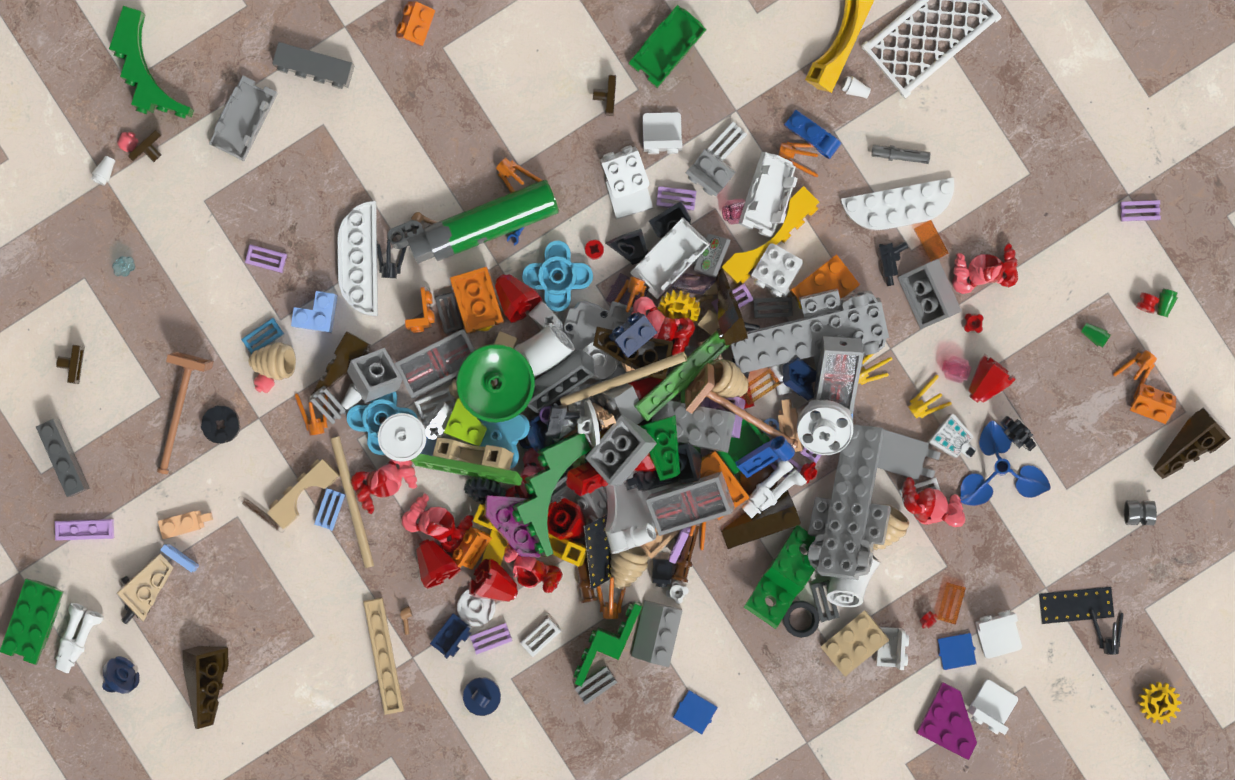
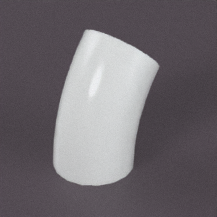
(546, 349)
(848, 591)

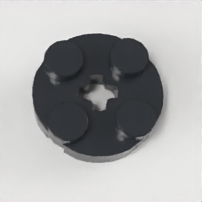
(220, 435)

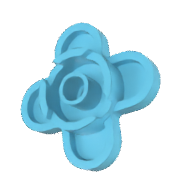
(557, 260)
(366, 418)
(506, 435)

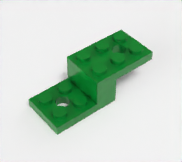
(782, 579)
(607, 642)

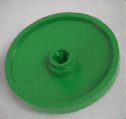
(513, 386)

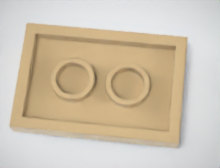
(855, 643)

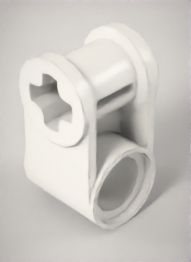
(544, 315)
(438, 419)

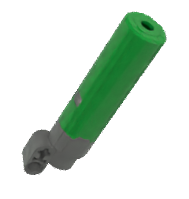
(478, 224)

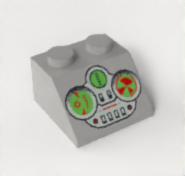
(711, 259)

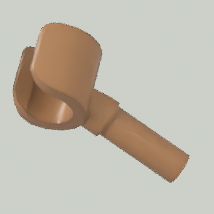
(419, 217)
(406, 613)

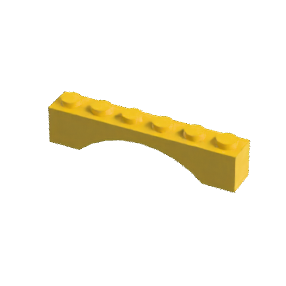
(828, 67)
(799, 206)
(564, 549)

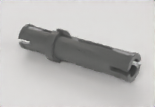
(900, 154)

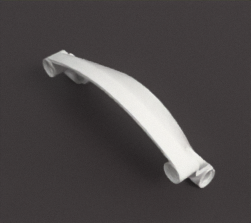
(628, 516)

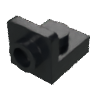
(661, 572)

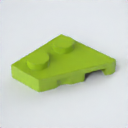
(465, 425)

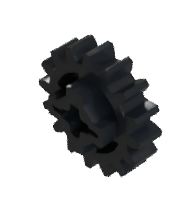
(1018, 433)
(481, 487)

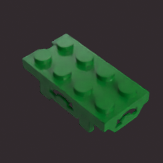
(667, 45)
(32, 620)

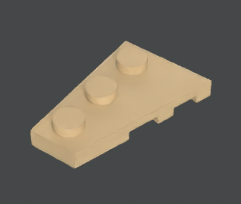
(144, 587)

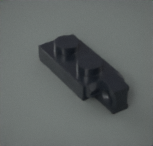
(647, 480)

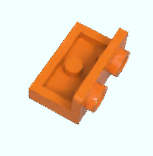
(415, 22)
(1153, 403)
(471, 548)

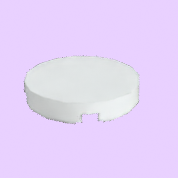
(603, 363)
(475, 610)

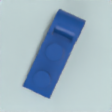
(813, 134)
(765, 455)

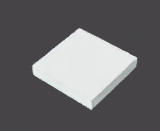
(630, 203)

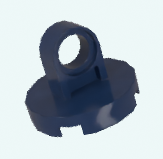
(535, 435)
(119, 676)
(481, 696)

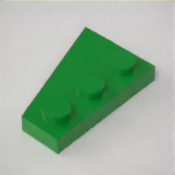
(665, 452)

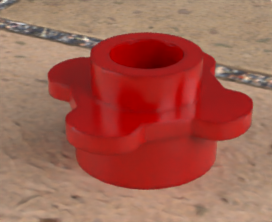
(978, 323)
(808, 471)
(928, 620)

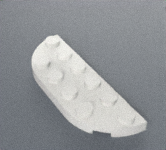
(900, 205)
(359, 258)

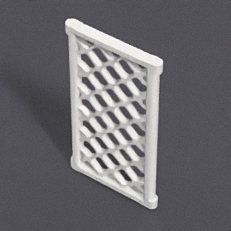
(905, 92)

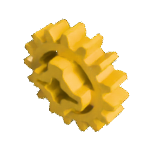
(679, 306)
(1157, 710)

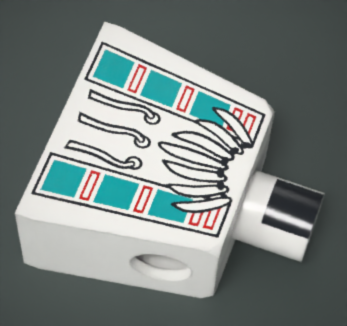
(953, 438)

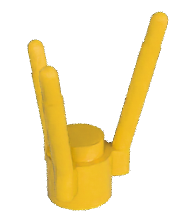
(864, 372)
(918, 407)

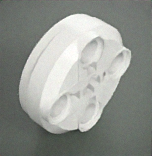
(825, 427)

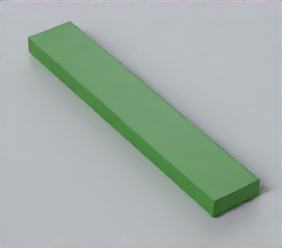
(680, 376)
(467, 469)

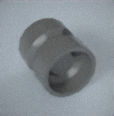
(1136, 512)

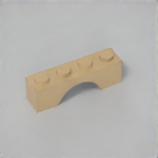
(487, 456)
(286, 510)

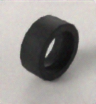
(815, 619)

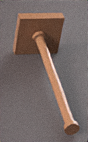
(189, 364)
(702, 387)

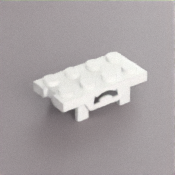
(768, 188)
(670, 257)

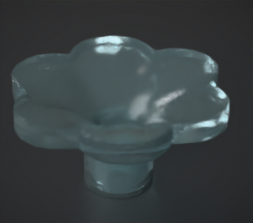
(123, 266)

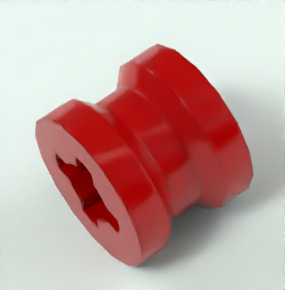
(593, 252)
(1147, 303)

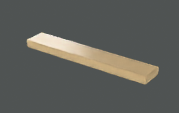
(383, 656)

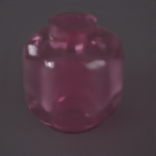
(732, 210)
(956, 369)

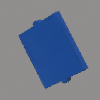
(957, 651)
(695, 712)

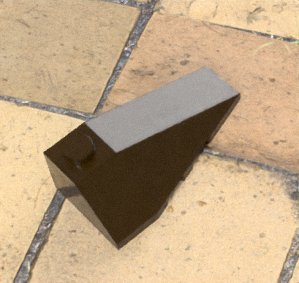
(729, 315)
(347, 350)
(650, 352)
(1195, 438)
(768, 522)
(203, 676)

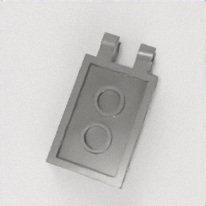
(905, 455)

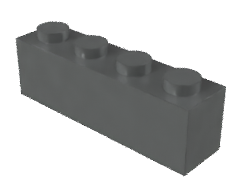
(313, 65)
(561, 379)
(62, 457)

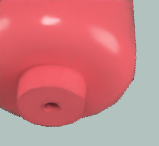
(127, 141)
(263, 383)

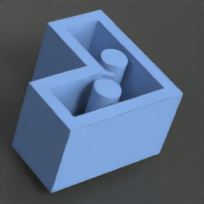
(321, 316)

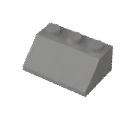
(929, 294)
(620, 451)
(657, 633)

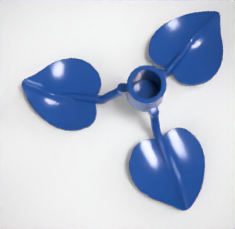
(992, 441)

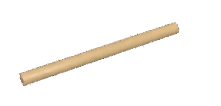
(623, 379)
(352, 502)

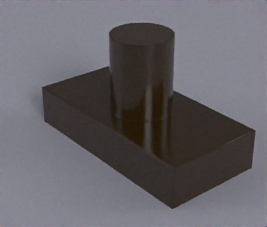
(607, 95)
(147, 147)
(74, 364)

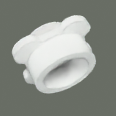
(677, 597)

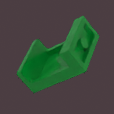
(749, 440)

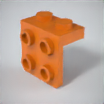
(418, 325)

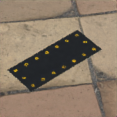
(598, 552)
(1076, 605)

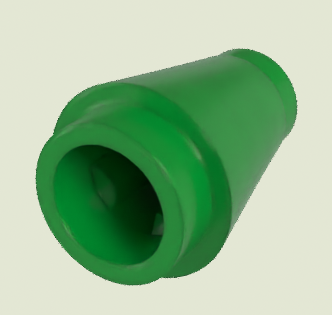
(1167, 301)
(1095, 334)

